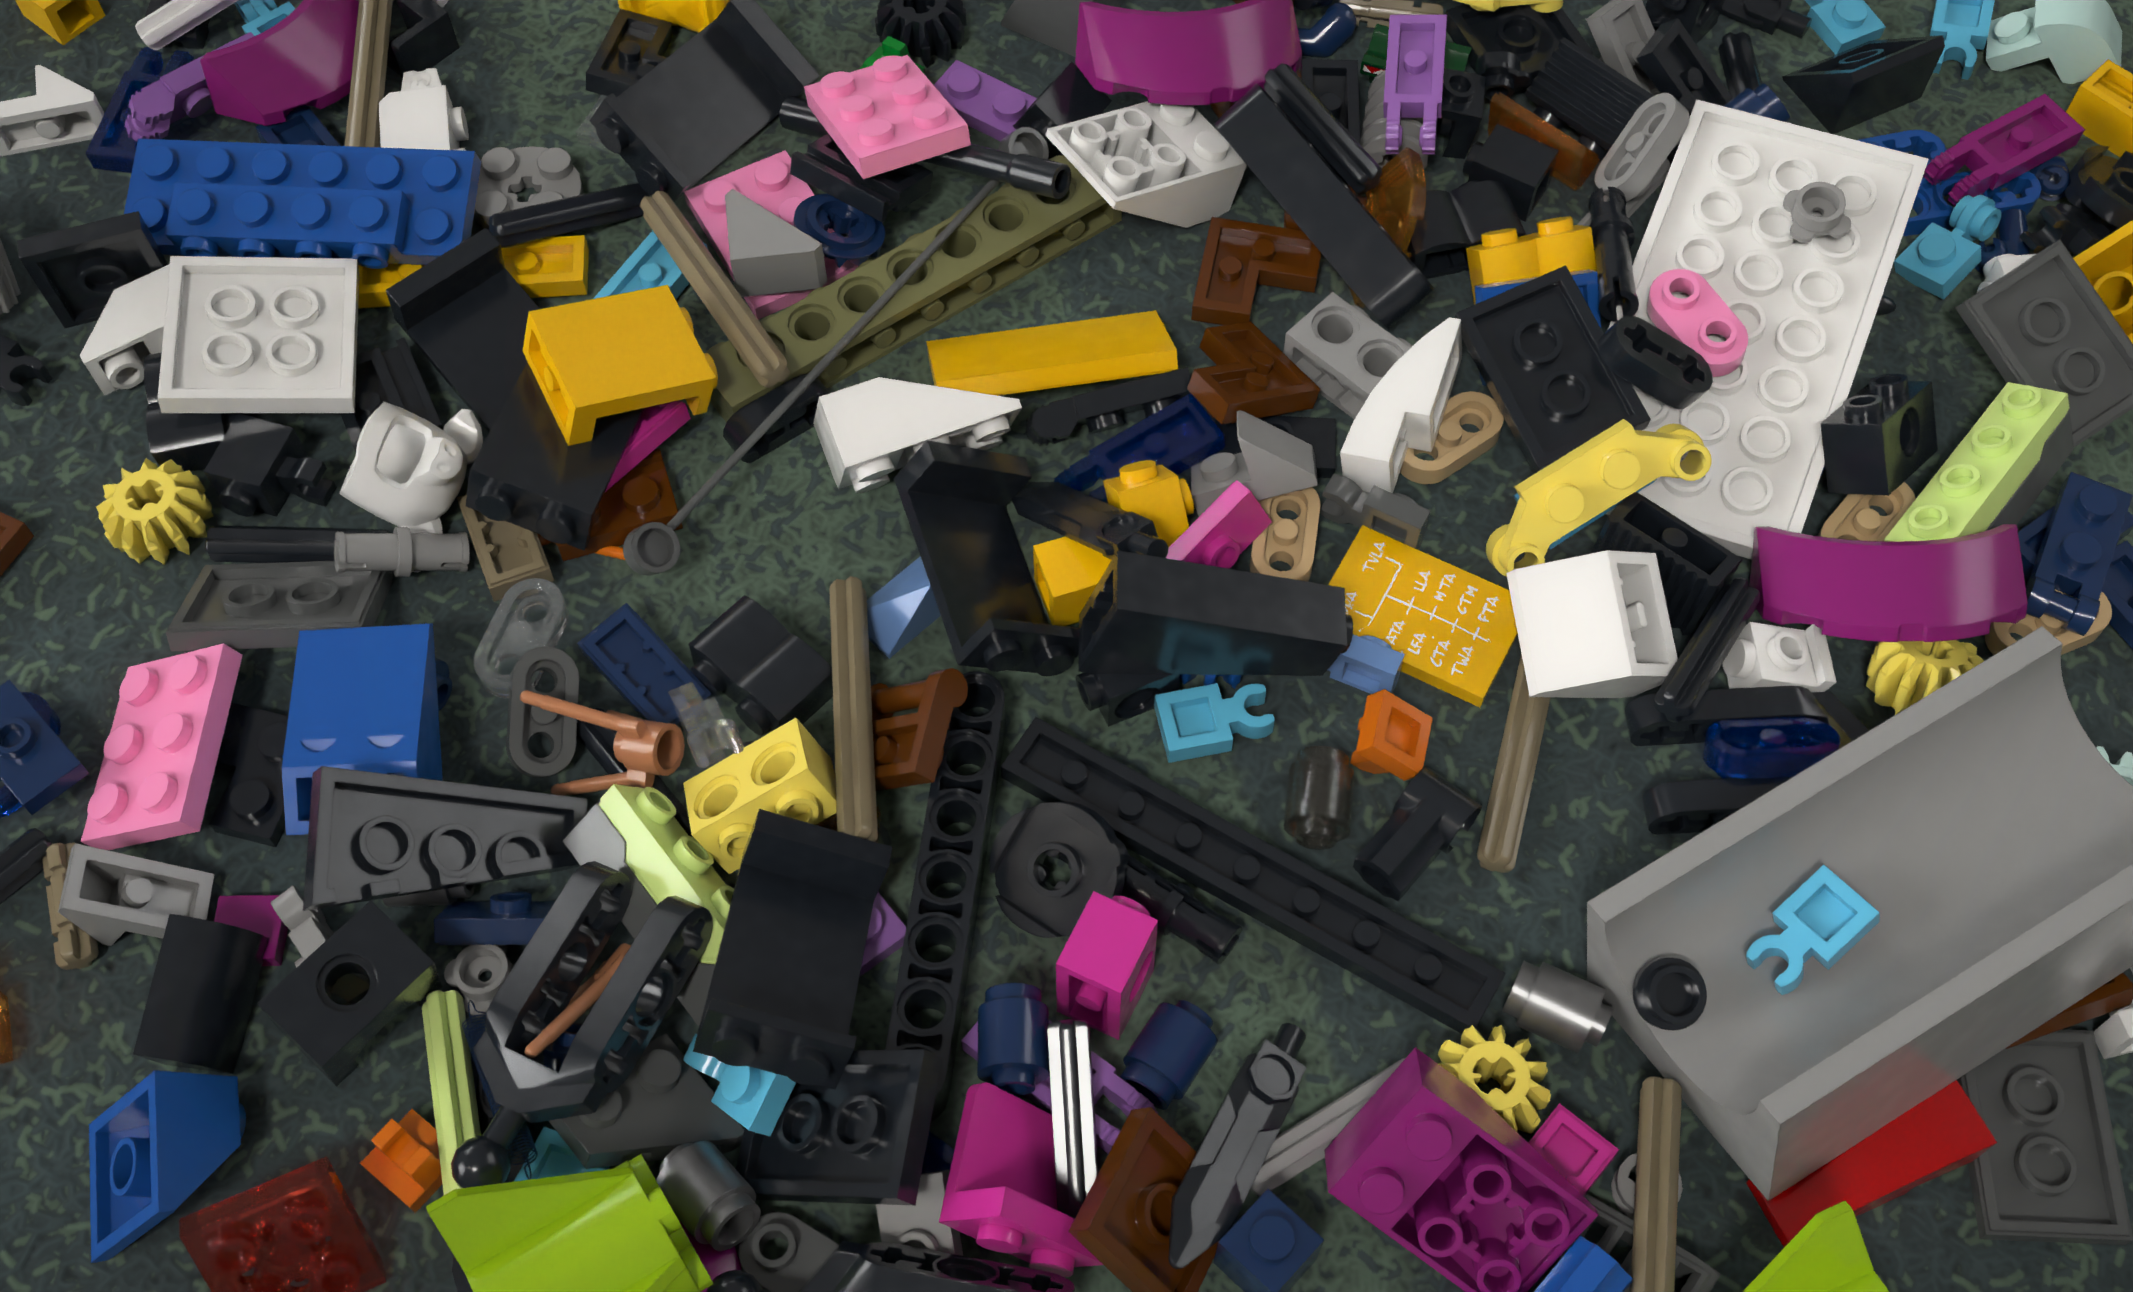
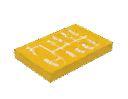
(1434, 613)

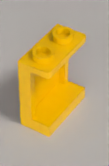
(616, 358)

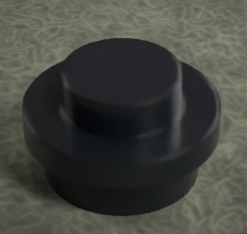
(1669, 993)

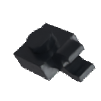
(2071, 225)

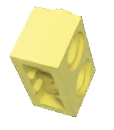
(776, 773)

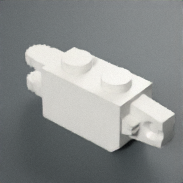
(421, 115)

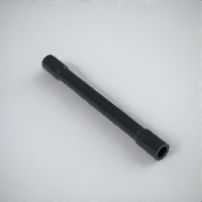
(1019, 170)

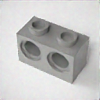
(1343, 352)

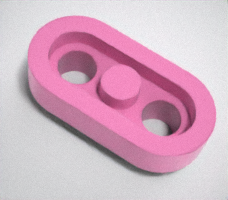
(1697, 317)

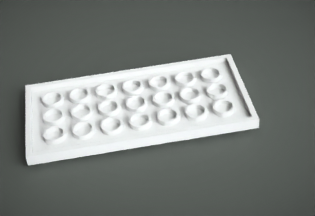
(1798, 300)

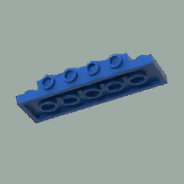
(304, 200)

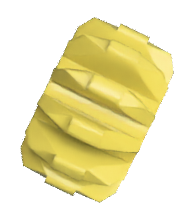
(154, 511)
(1911, 670)
(1480, 1060)

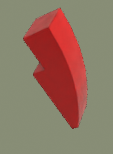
(1889, 1163)

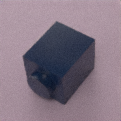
(1268, 1247)

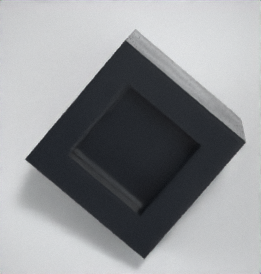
(425, 41)

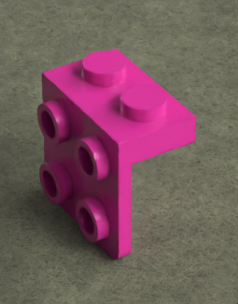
(1006, 1183)

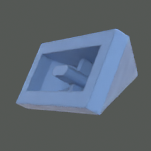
(901, 609)

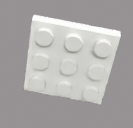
(259, 335)

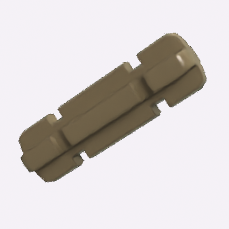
(1379, 11)
(74, 945)

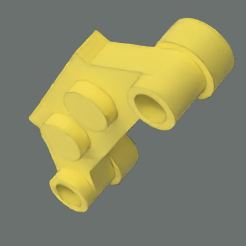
(1590, 483)

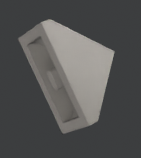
(770, 252)

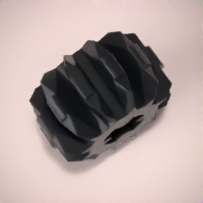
(923, 25)

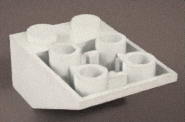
(1154, 161)
(886, 421)

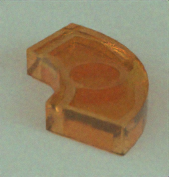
(1398, 200)

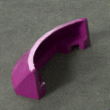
(1186, 54)
(287, 66)
(1890, 588)

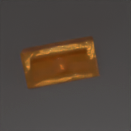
(1574, 159)

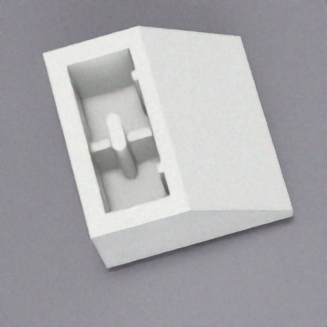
(1593, 625)

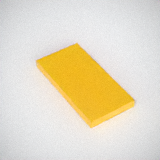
(1054, 355)

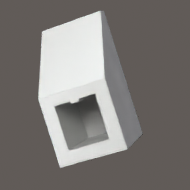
(127, 332)

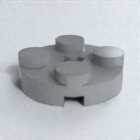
(511, 170)

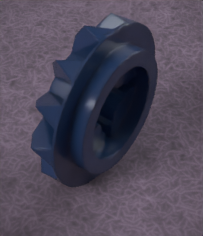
(824, 212)

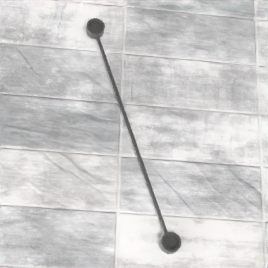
(654, 545)

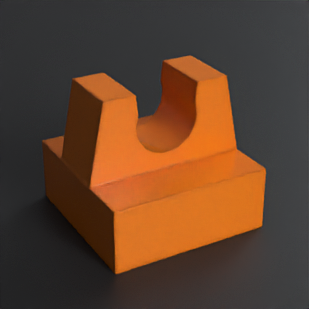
(1391, 737)
(406, 1159)

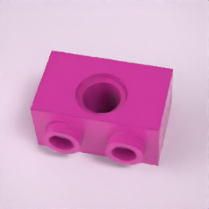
(1106, 963)

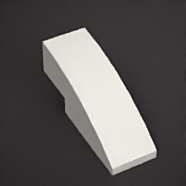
(1403, 409)

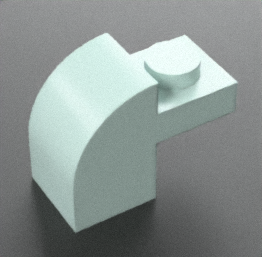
(2069, 32)

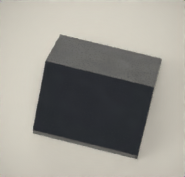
(1866, 80)

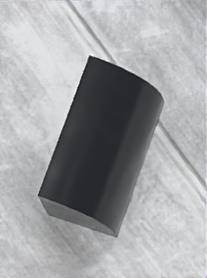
(201, 995)

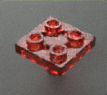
(278, 1233)

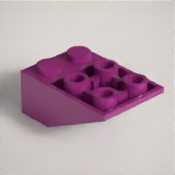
(1454, 1182)

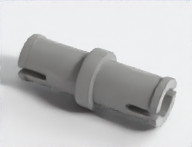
(401, 552)

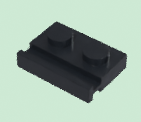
(832, 172)
(388, 378)

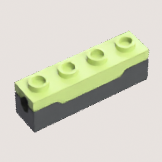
(1994, 468)
(641, 838)

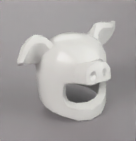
(411, 467)

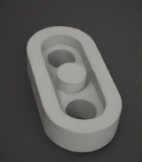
(1643, 146)

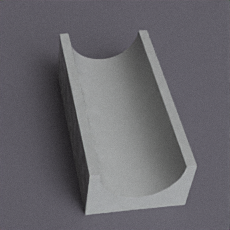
(1998, 894)

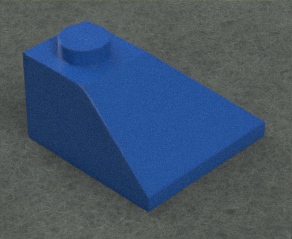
(157, 1151)

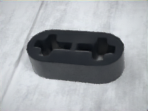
(1655, 362)
(792, 423)

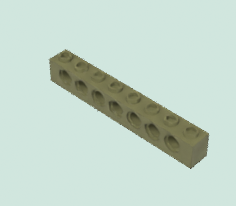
(989, 250)

